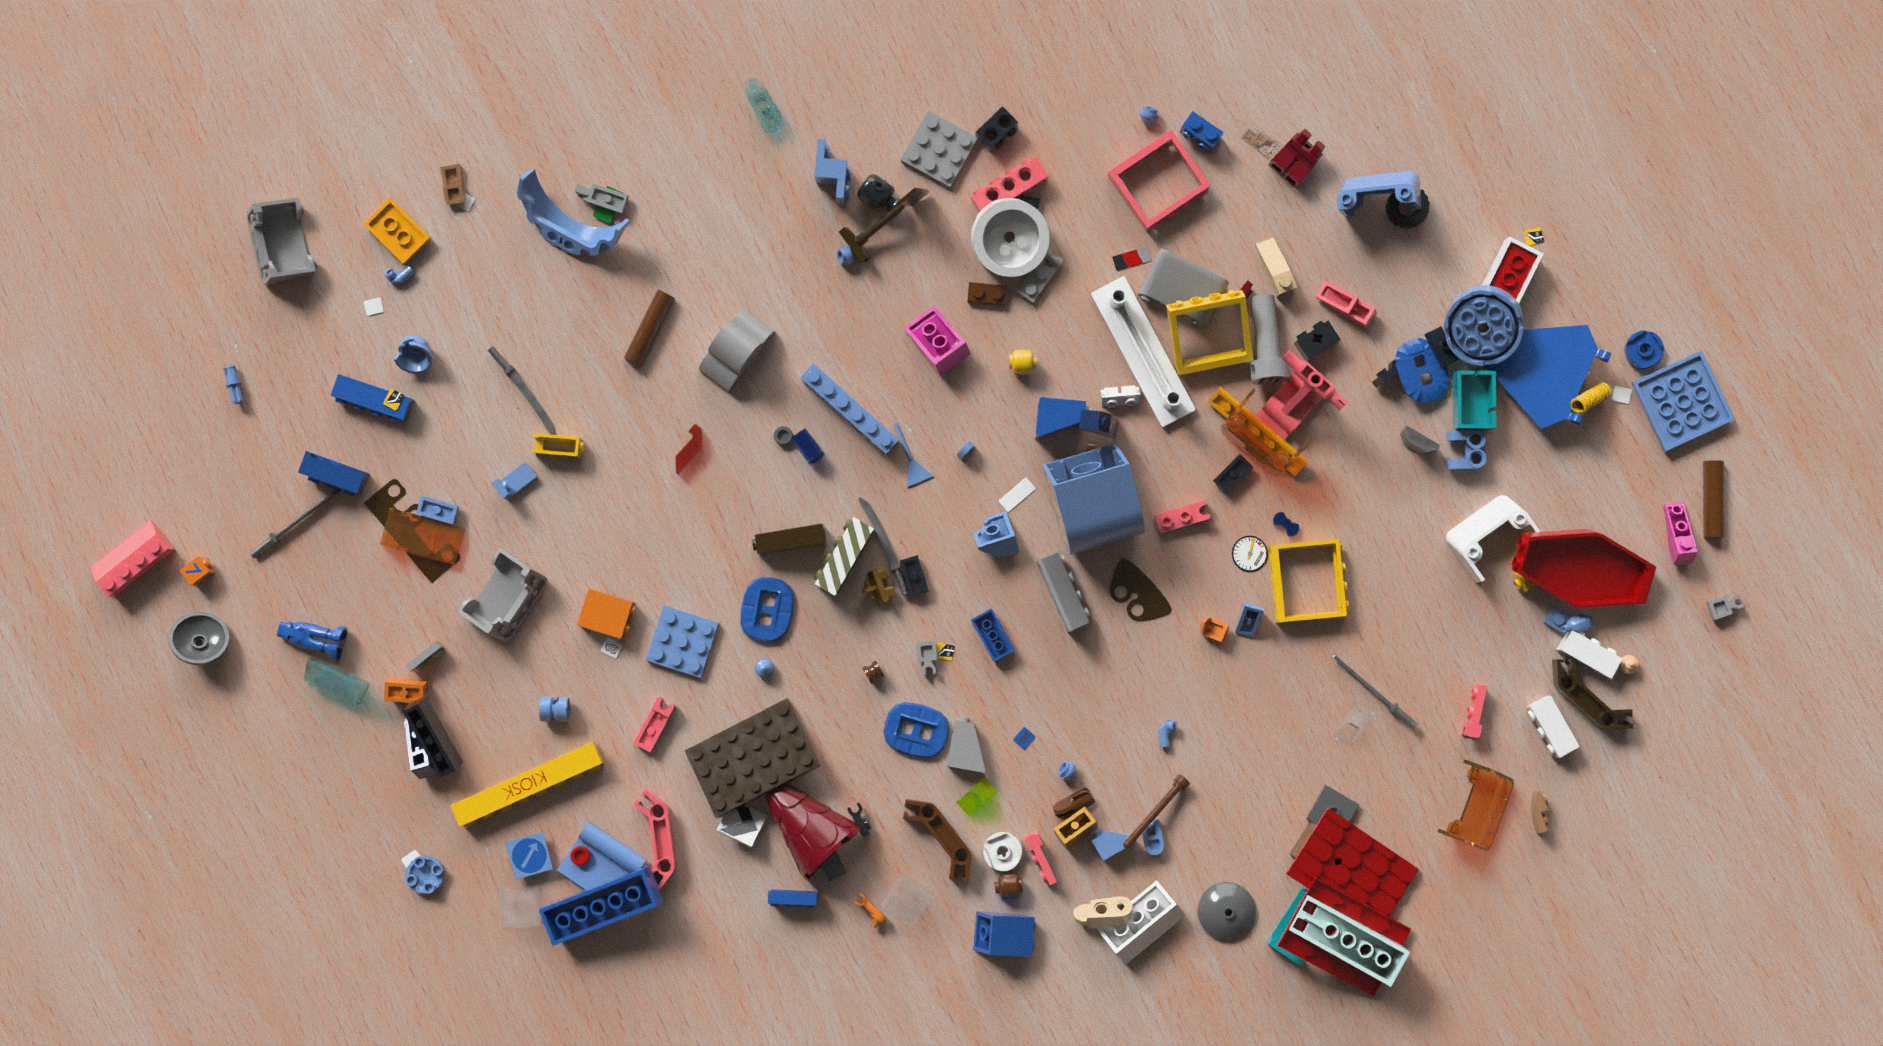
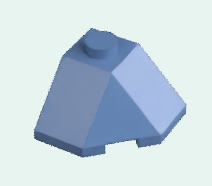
(997, 536)

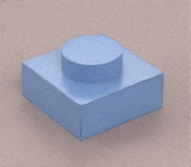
(1556, 618)

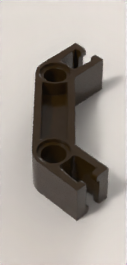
(1586, 700)

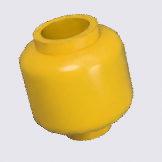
(1022, 362)

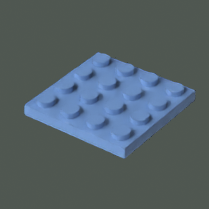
(1682, 401)

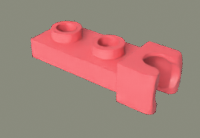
(1181, 517)
(654, 725)
(1472, 727)
(1033, 843)

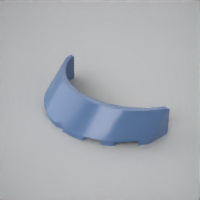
(559, 227)

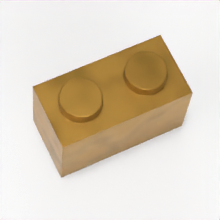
(1075, 828)

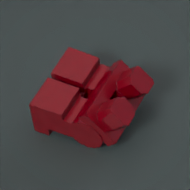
(1297, 157)

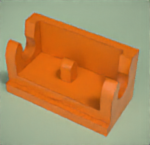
(404, 689)

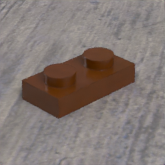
(987, 293)

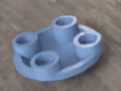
(424, 874)

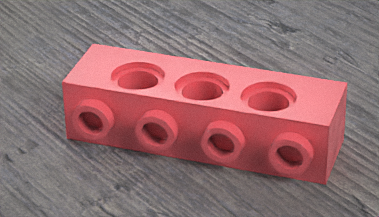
(1030, 166)

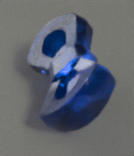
(1281, 519)

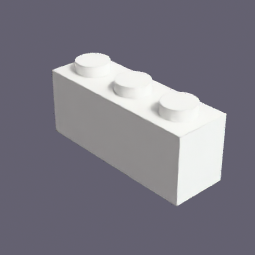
(1590, 653)
(1552, 727)

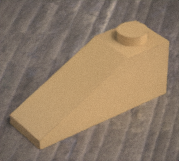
(1276, 267)

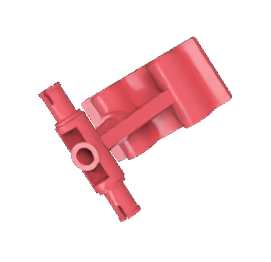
(1297, 397)

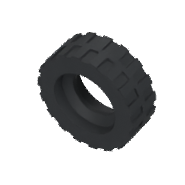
(1406, 221)

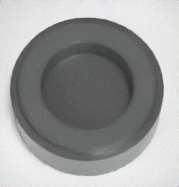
(783, 435)

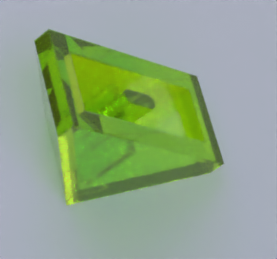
(976, 796)

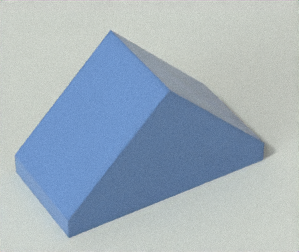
(1248, 620)

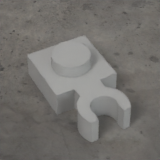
(1722, 606)
(927, 653)

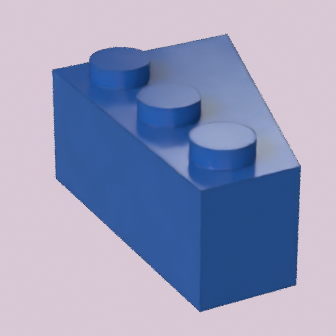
(333, 473)

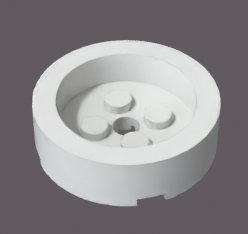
(1029, 240)

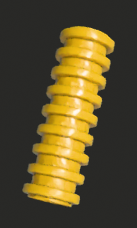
(1591, 398)

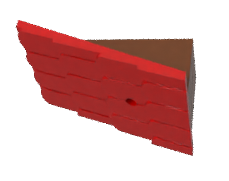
(1363, 865)

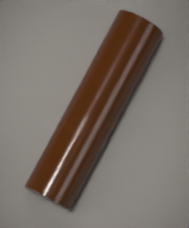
(649, 327)
(1713, 499)

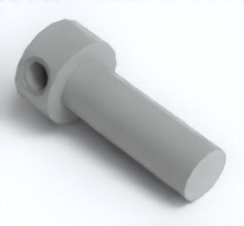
(1269, 366)

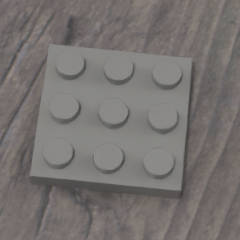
(939, 149)

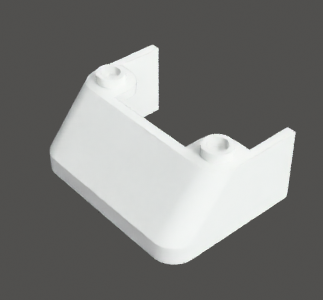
(1464, 536)

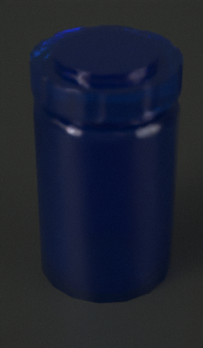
(807, 447)

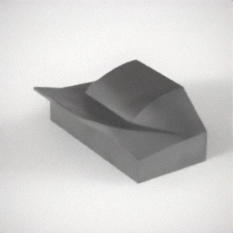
(1418, 442)

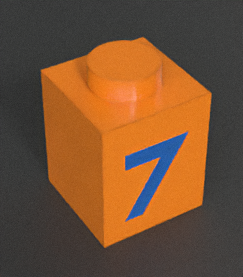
(197, 570)

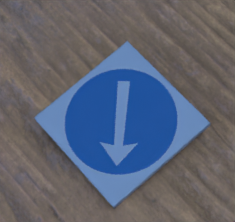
(529, 855)

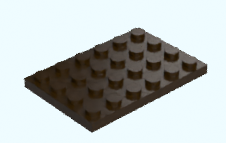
(752, 758)

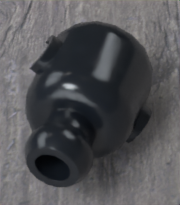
(877, 193)

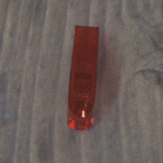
(690, 450)

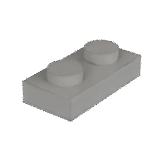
(432, 652)

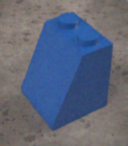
(1057, 415)
(1004, 934)

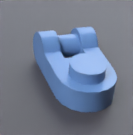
(1153, 844)

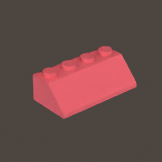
(131, 559)

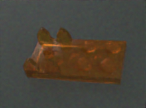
(422, 536)

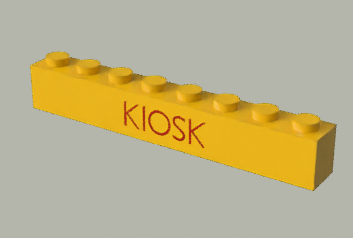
(526, 784)

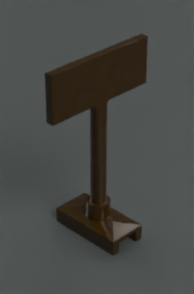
(856, 242)

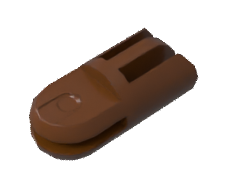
(1073, 803)

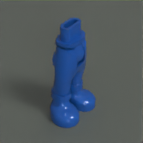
(302, 635)

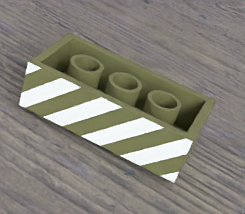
(846, 554)

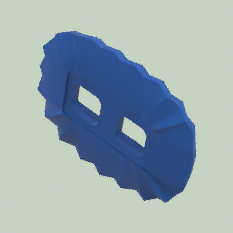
(1410, 374)
(753, 607)
(920, 716)

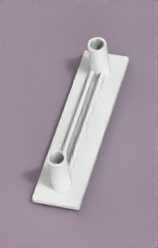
(1143, 351)

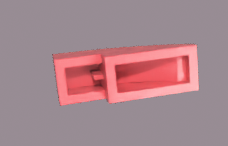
(1346, 304)

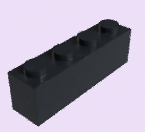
(432, 736)

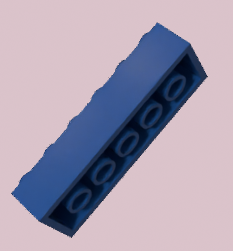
(601, 905)

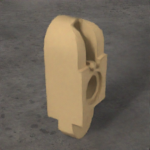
(1116, 913)

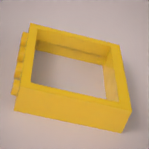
(1213, 360)
(1338, 568)

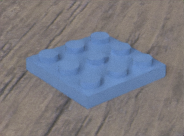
(682, 641)

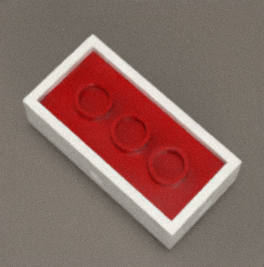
(1513, 267)

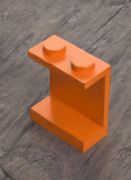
(606, 614)

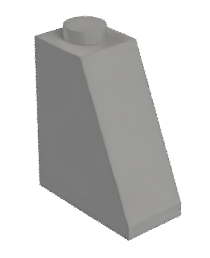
(964, 747)

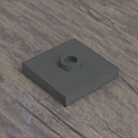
(1335, 801)

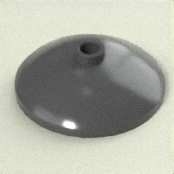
(195, 629)
(1215, 903)

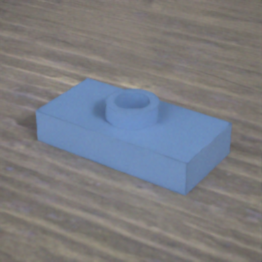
(437, 510)

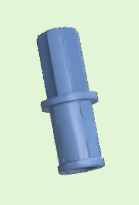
(233, 384)

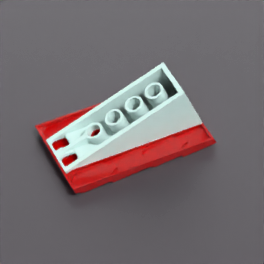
(1330, 933)

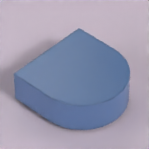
(966, 450)

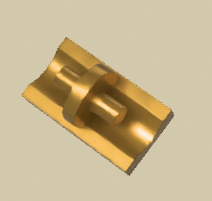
(876, 588)

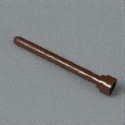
(1180, 783)

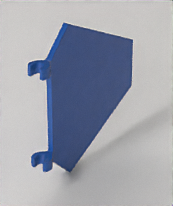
(1549, 371)

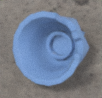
(414, 355)

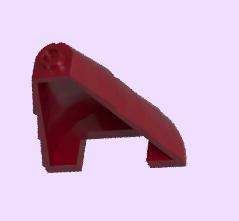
(808, 827)

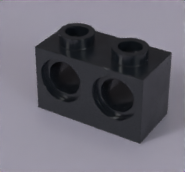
(992, 126)

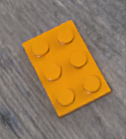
(397, 230)

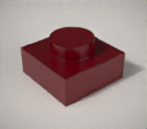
(1246, 289)

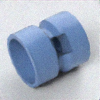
(554, 709)

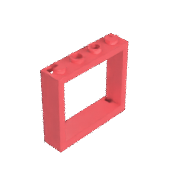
(1169, 212)

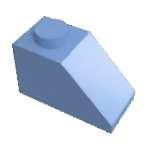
(1108, 843)

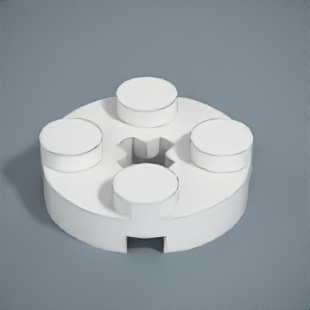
(1012, 856)

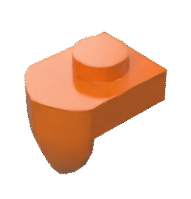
(1214, 629)

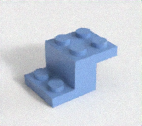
(832, 172)

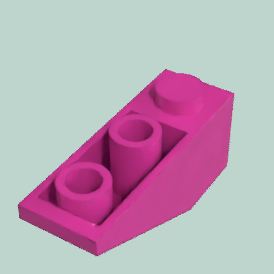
(1679, 534)

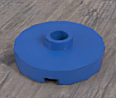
(1652, 344)

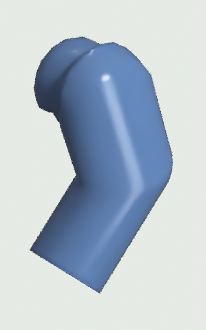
(399, 277)
(1164, 732)

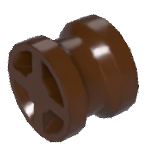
(873, 672)

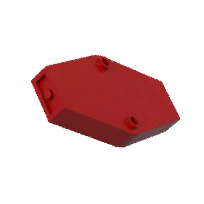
(1583, 568)

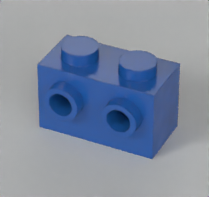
(1201, 132)

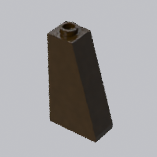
(790, 539)

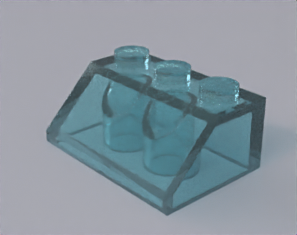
(335, 681)

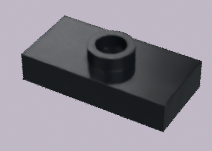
(1440, 348)
(1232, 474)
(914, 576)

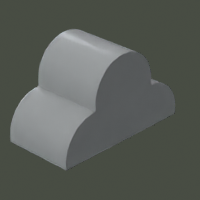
(735, 349)

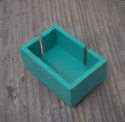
(1473, 399)

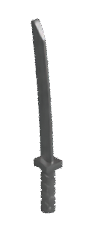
(509, 370)
(274, 538)
(895, 567)
(1393, 707)

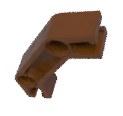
(944, 834)

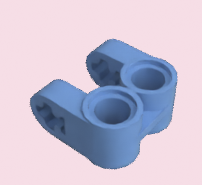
(1470, 449)

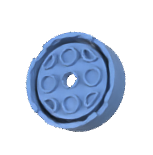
(1487, 306)

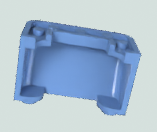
(1404, 185)

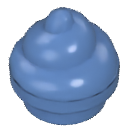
(1148, 115)
(845, 255)
(764, 668)
(1067, 771)

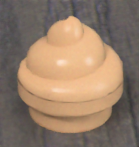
(1629, 664)

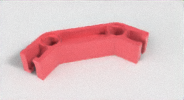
(661, 836)

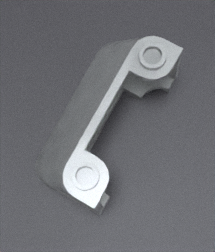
(279, 240)
(1180, 280)
(505, 597)

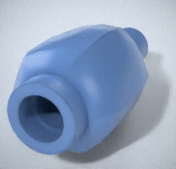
(1578, 623)

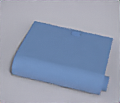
(607, 859)

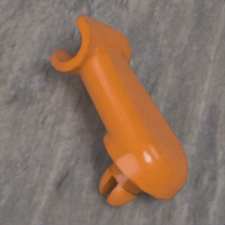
(875, 912)

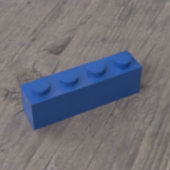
(369, 397)

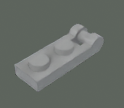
(1039, 277)

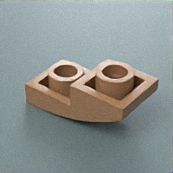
(1538, 805)

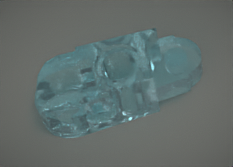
(757, 92)

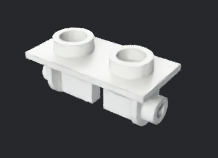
(1129, 396)

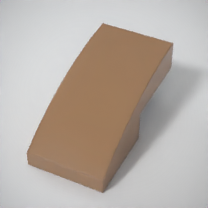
(453, 184)

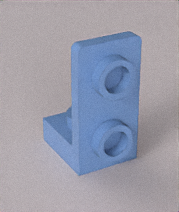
(514, 481)

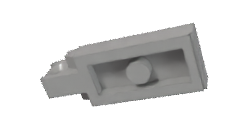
(603, 197)

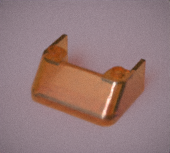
(1271, 461)
(1483, 807)

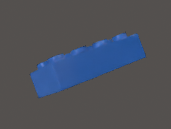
(992, 635)
(792, 897)

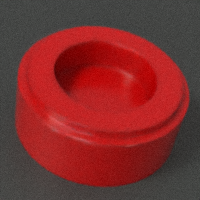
(580, 855)

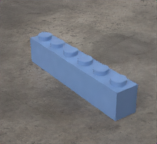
(849, 409)

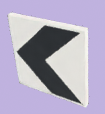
(742, 824)

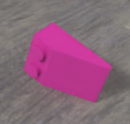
(937, 340)

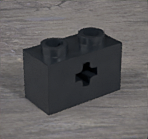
(1327, 336)

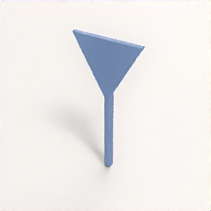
(916, 472)

